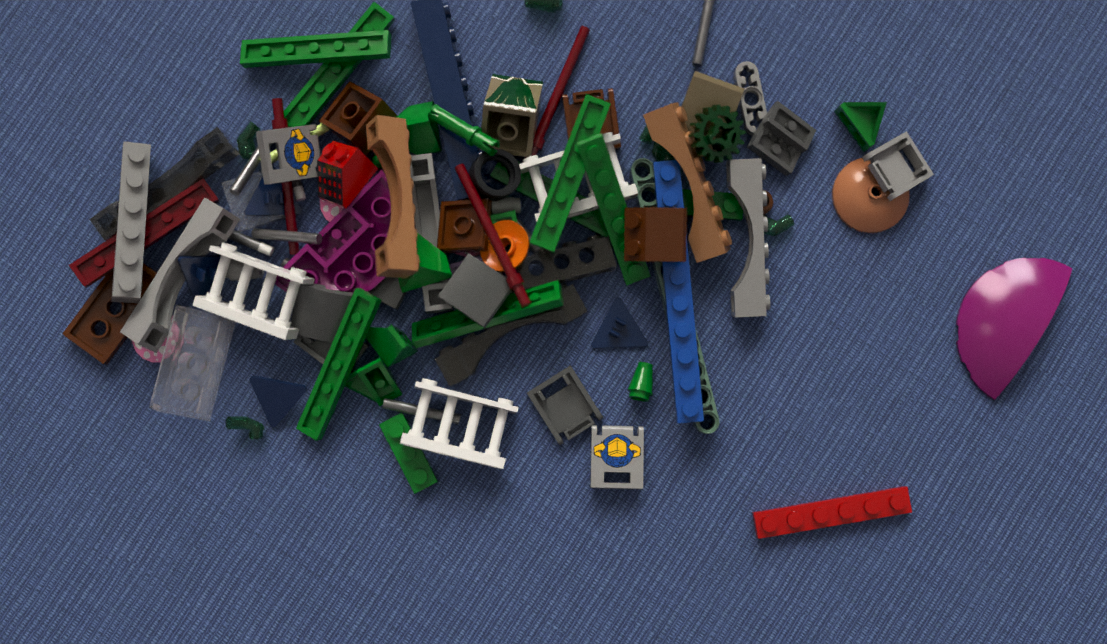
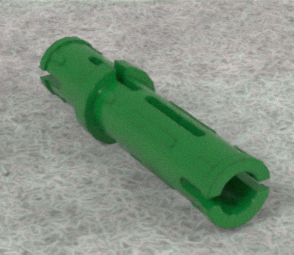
(472, 134)

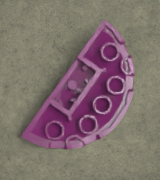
(349, 243)
(1006, 318)

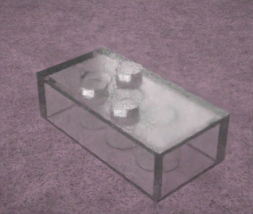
(192, 363)

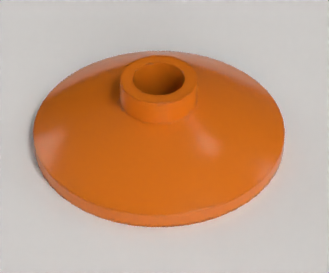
(509, 233)

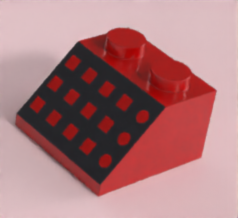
(342, 173)

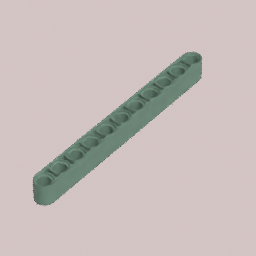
(647, 184)

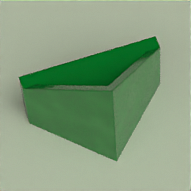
(862, 120)
(423, 132)
(432, 267)
(390, 344)
(374, 382)

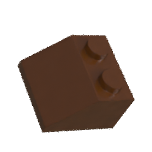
(352, 112)
(655, 234)

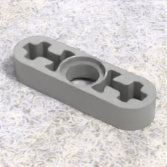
(757, 89)

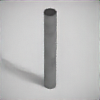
(703, 32)
(246, 173)
(290, 236)
(412, 408)

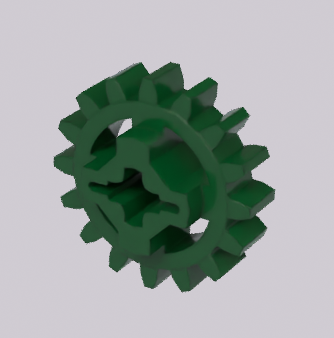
(725, 140)

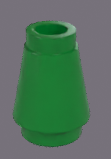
(642, 382)

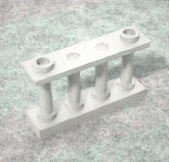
(585, 205)
(258, 317)
(441, 442)

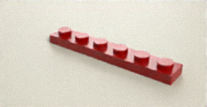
(832, 512)

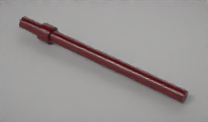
(559, 89)
(287, 189)
(513, 279)

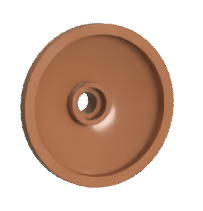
(858, 205)

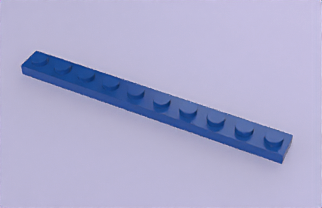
(679, 306)

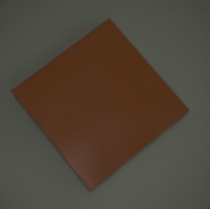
(461, 228)

